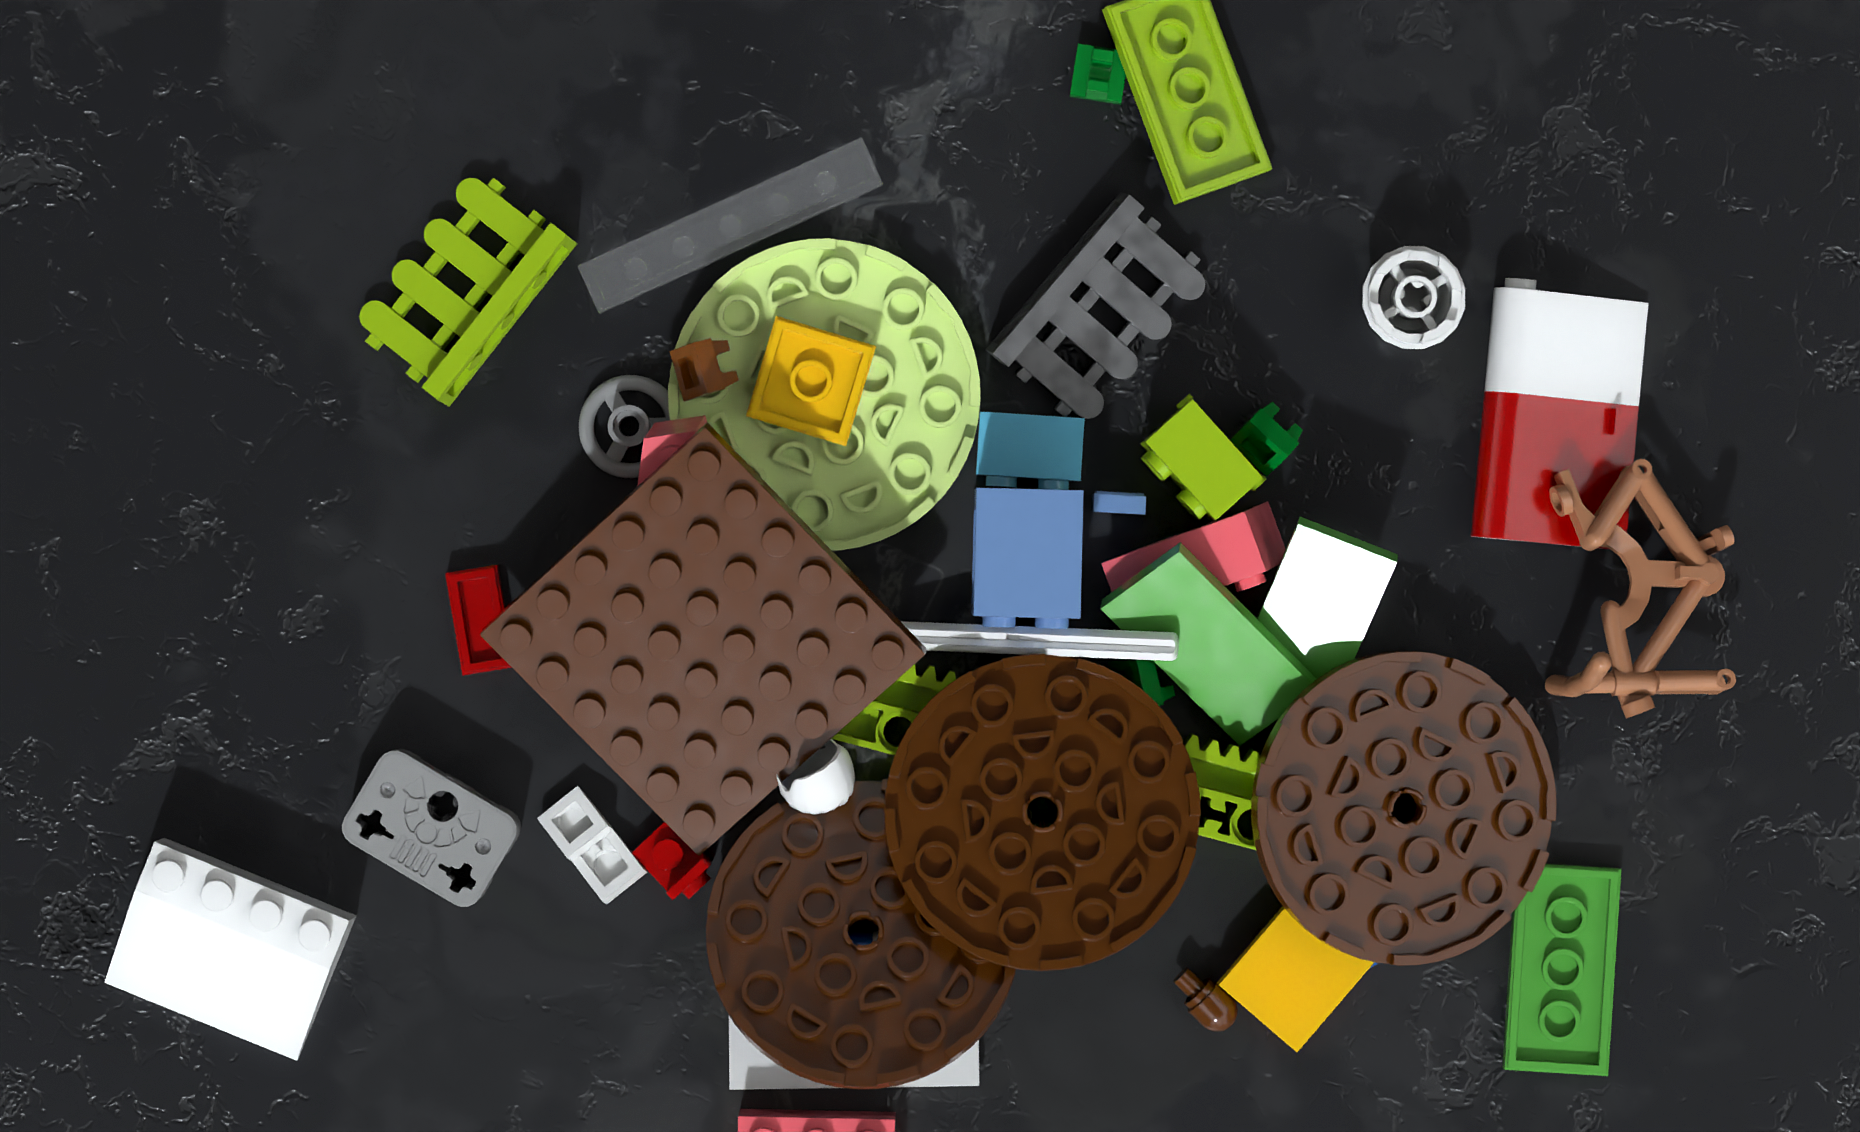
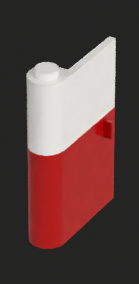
(1555, 401)

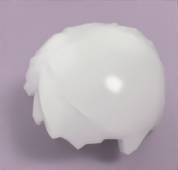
(821, 781)

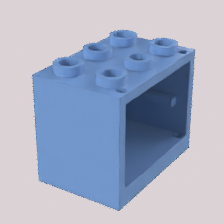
(1027, 556)

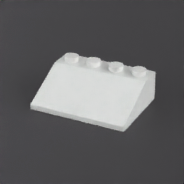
(228, 947)

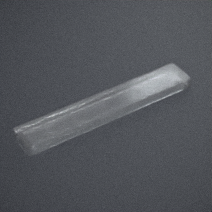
(730, 225)

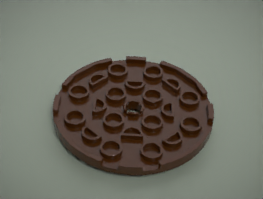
(1329, 795)
(1119, 797)
(800, 981)

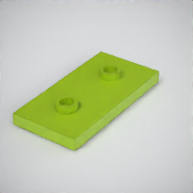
(1187, 94)

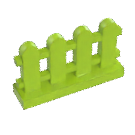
(477, 330)

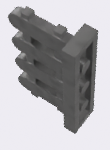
(1104, 280)

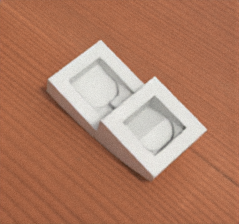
(592, 845)

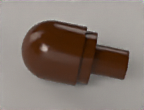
(1207, 1001)

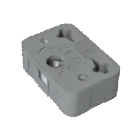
(420, 840)

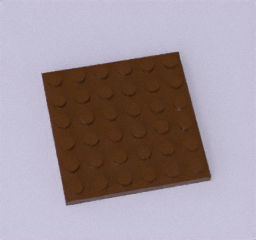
(703, 640)

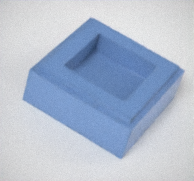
(1118, 502)

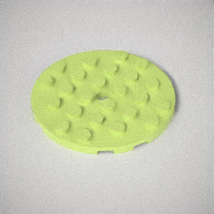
(915, 403)

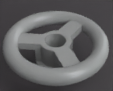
(609, 392)

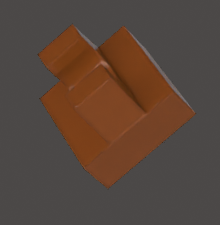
(699, 369)

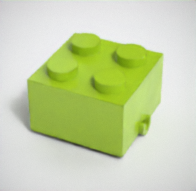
(1199, 462)

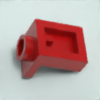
(673, 862)

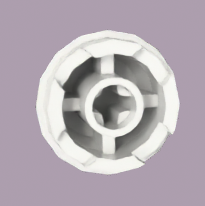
(1413, 297)

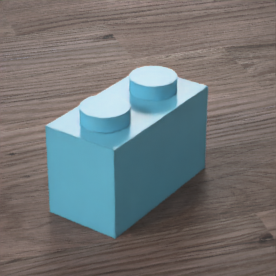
(1029, 448)

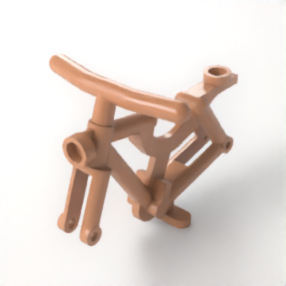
(1693, 571)

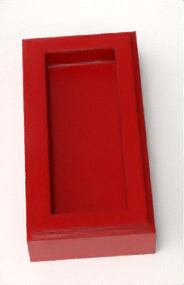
(474, 602)

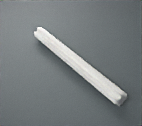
(1056, 642)

